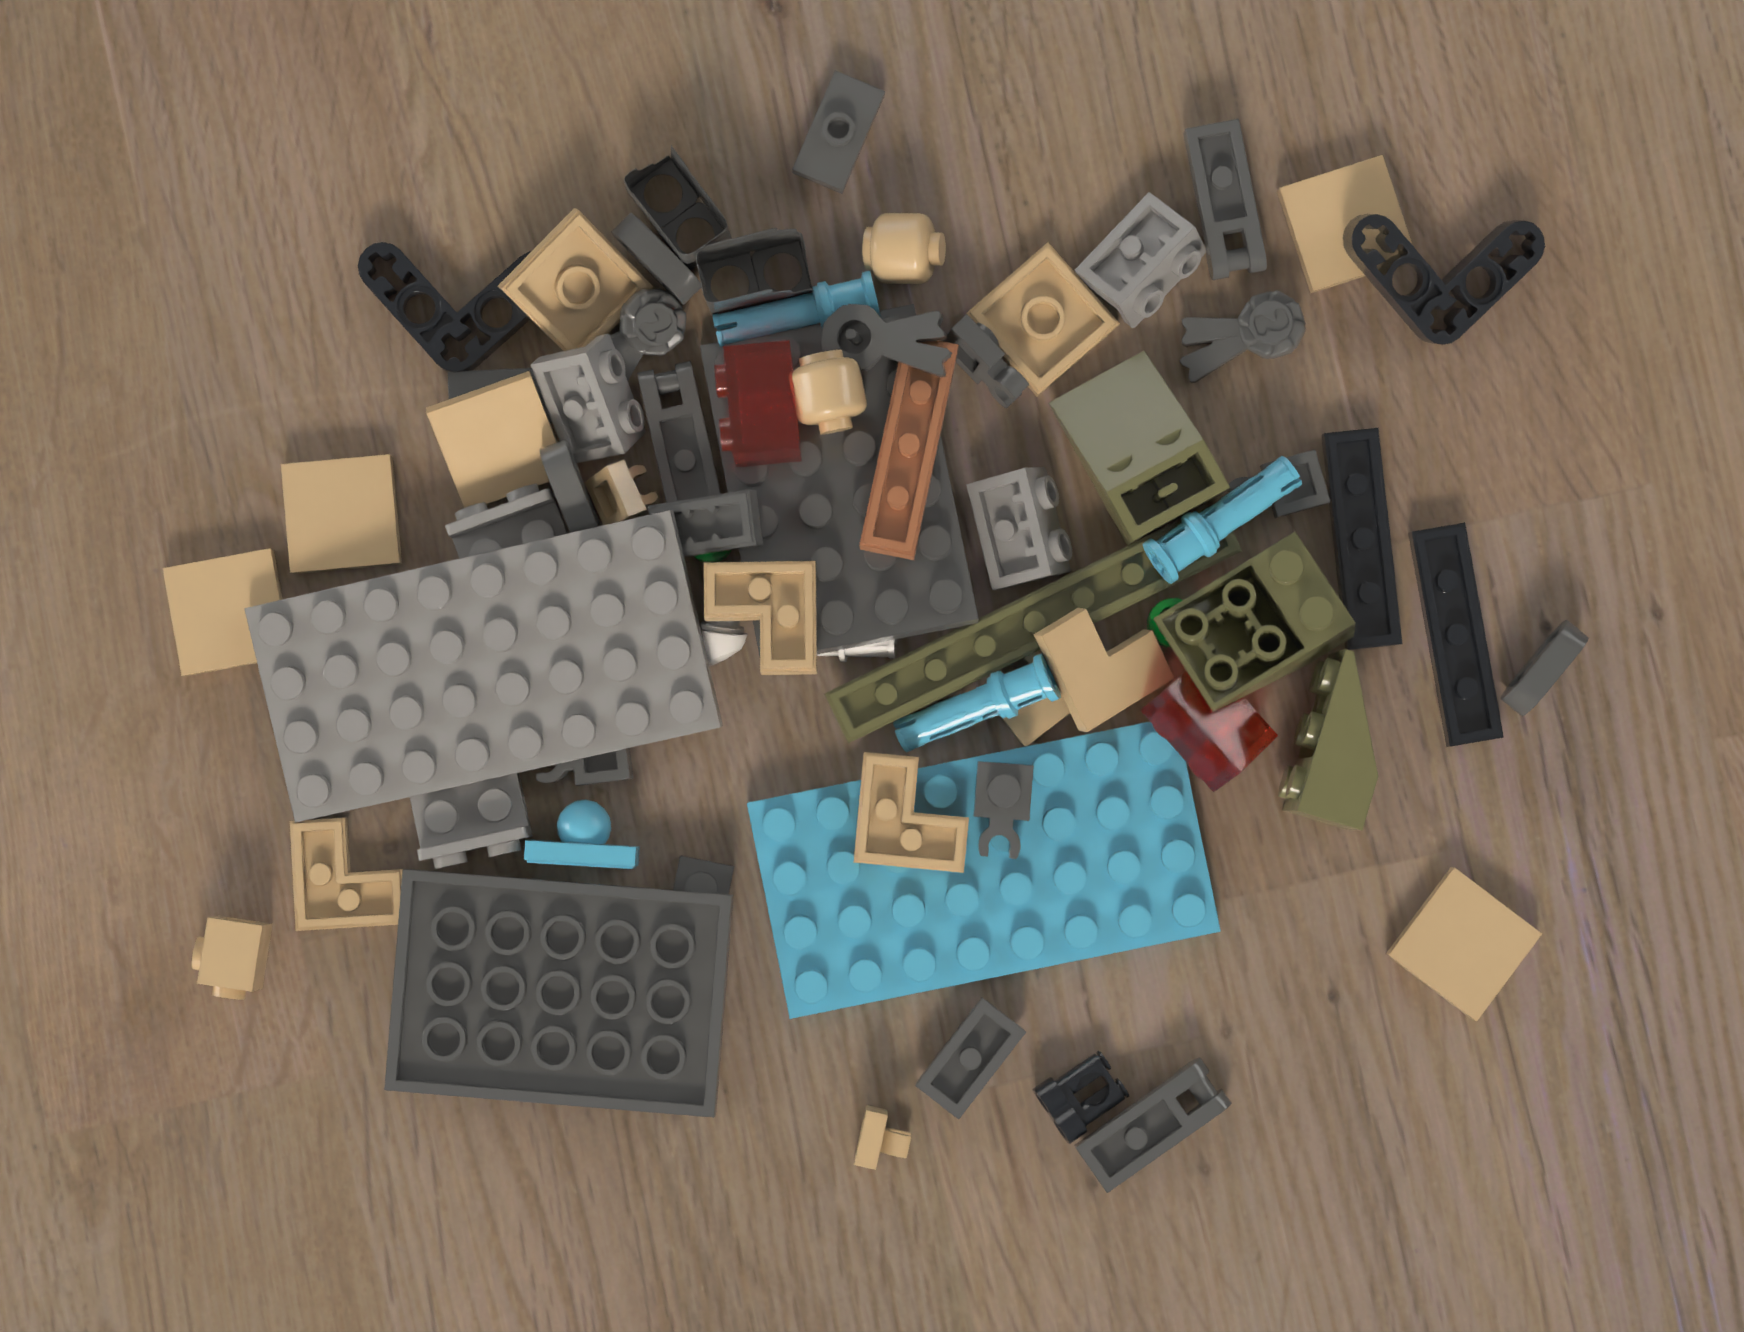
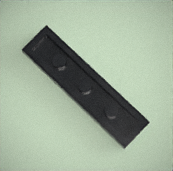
(1362, 536)
(1455, 634)

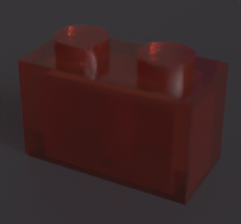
(760, 404)
(1212, 743)

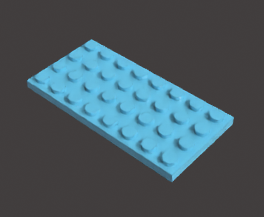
(1098, 873)

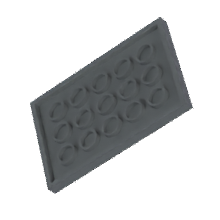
(820, 510)
(559, 992)

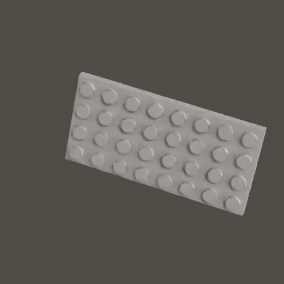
(484, 666)

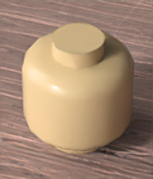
(903, 248)
(828, 391)

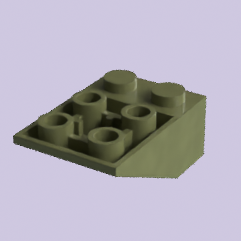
(1138, 447)
(1256, 623)
(1336, 755)

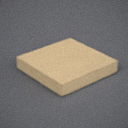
(1323, 207)
(573, 283)
(1044, 318)
(493, 438)
(341, 514)
(209, 608)
(1464, 943)

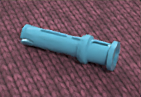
(794, 311)
(1202, 531)
(999, 696)

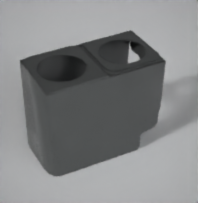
(670, 221)
(737, 253)

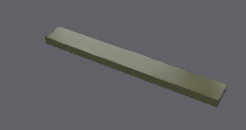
(1003, 636)

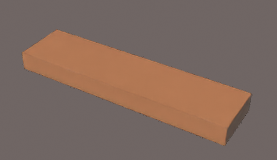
(907, 458)

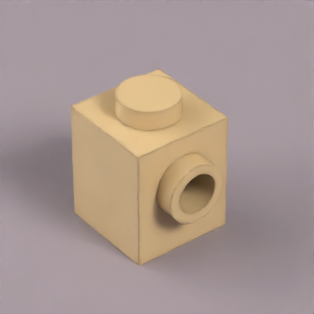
(232, 955)

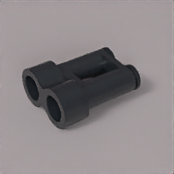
(1063, 1107)

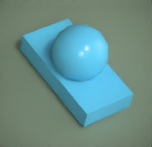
(583, 834)

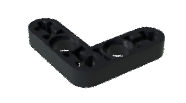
(1431, 290)
(446, 320)

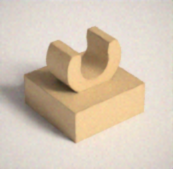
(616, 492)
(877, 1138)

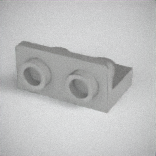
(1143, 259)
(590, 399)
(524, 519)
(1020, 527)
(471, 818)

